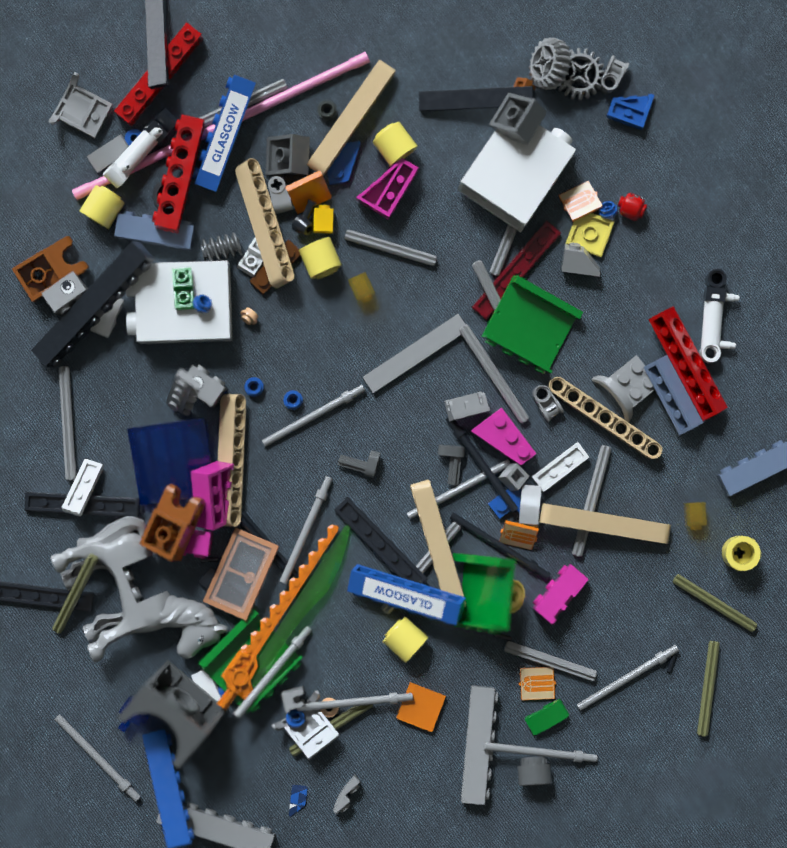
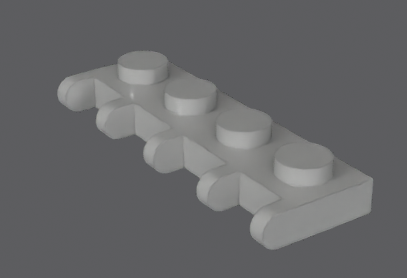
(183, 393)

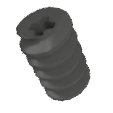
(221, 247)

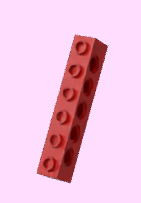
(141, 95)
(172, 222)
(688, 363)

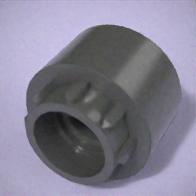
(534, 772)

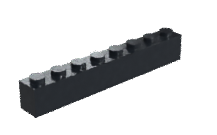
(93, 304)

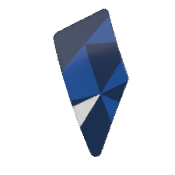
(298, 798)

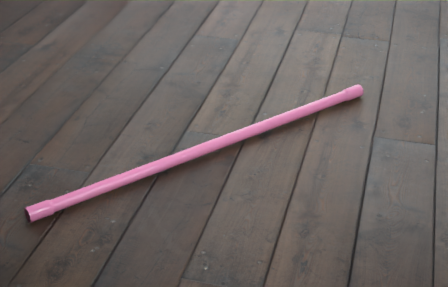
(353, 63)

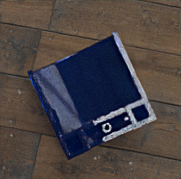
(167, 455)

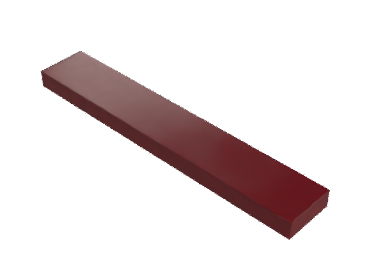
(519, 265)

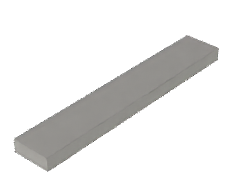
(414, 354)

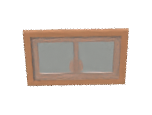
(241, 573)

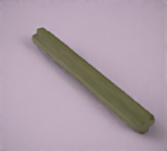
(75, 593)
(715, 603)
(708, 688)
(338, 722)

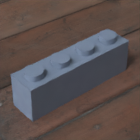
(143, 230)
(673, 395)
(754, 469)

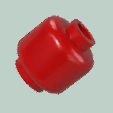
(632, 206)

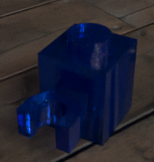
(137, 718)

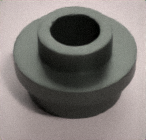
(324, 104)

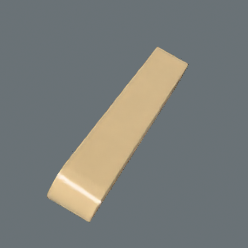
(351, 117)
(264, 223)
(614, 420)
(232, 450)
(605, 523)
(436, 538)

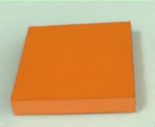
(310, 187)
(423, 709)

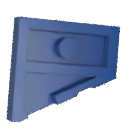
(630, 110)
(342, 166)

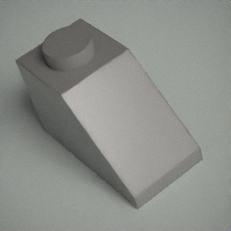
(578, 260)

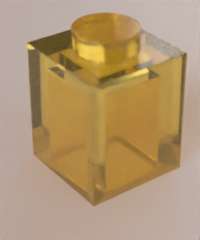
(362, 288)
(695, 515)

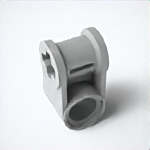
(614, 72)
(279, 198)
(547, 403)

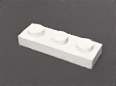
(560, 466)
(82, 487)

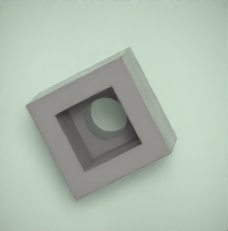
(513, 476)

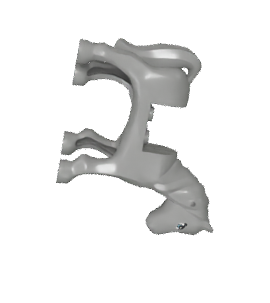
(115, 550)

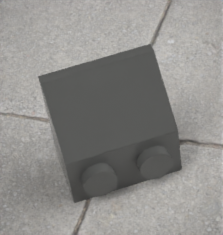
(518, 118)
(287, 155)

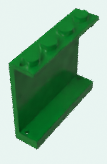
(530, 324)
(487, 592)
(222, 654)

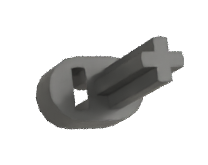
(455, 454)
(368, 468)

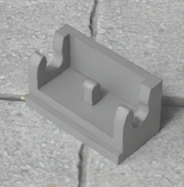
(466, 406)
(289, 699)

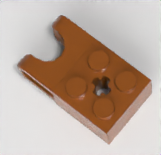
(52, 264)
(174, 520)

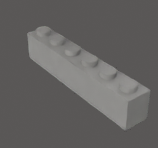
(478, 732)
(226, 829)

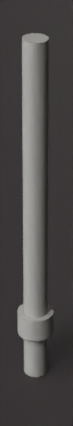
(346, 397)
(464, 486)
(321, 496)
(296, 643)
(660, 657)
(392, 698)
(576, 756)
(124, 785)

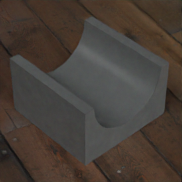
(179, 702)

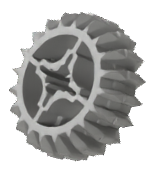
(550, 63)
(592, 63)

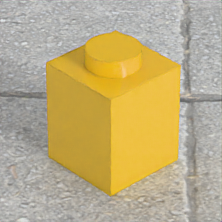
(323, 219)

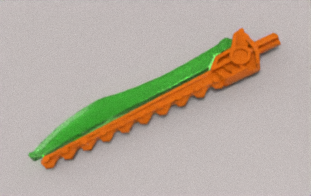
(244, 664)

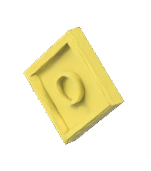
(591, 233)

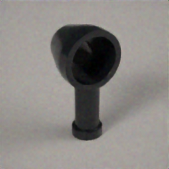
(302, 223)

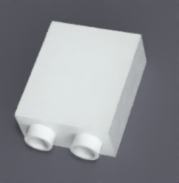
(515, 176)
(155, 309)

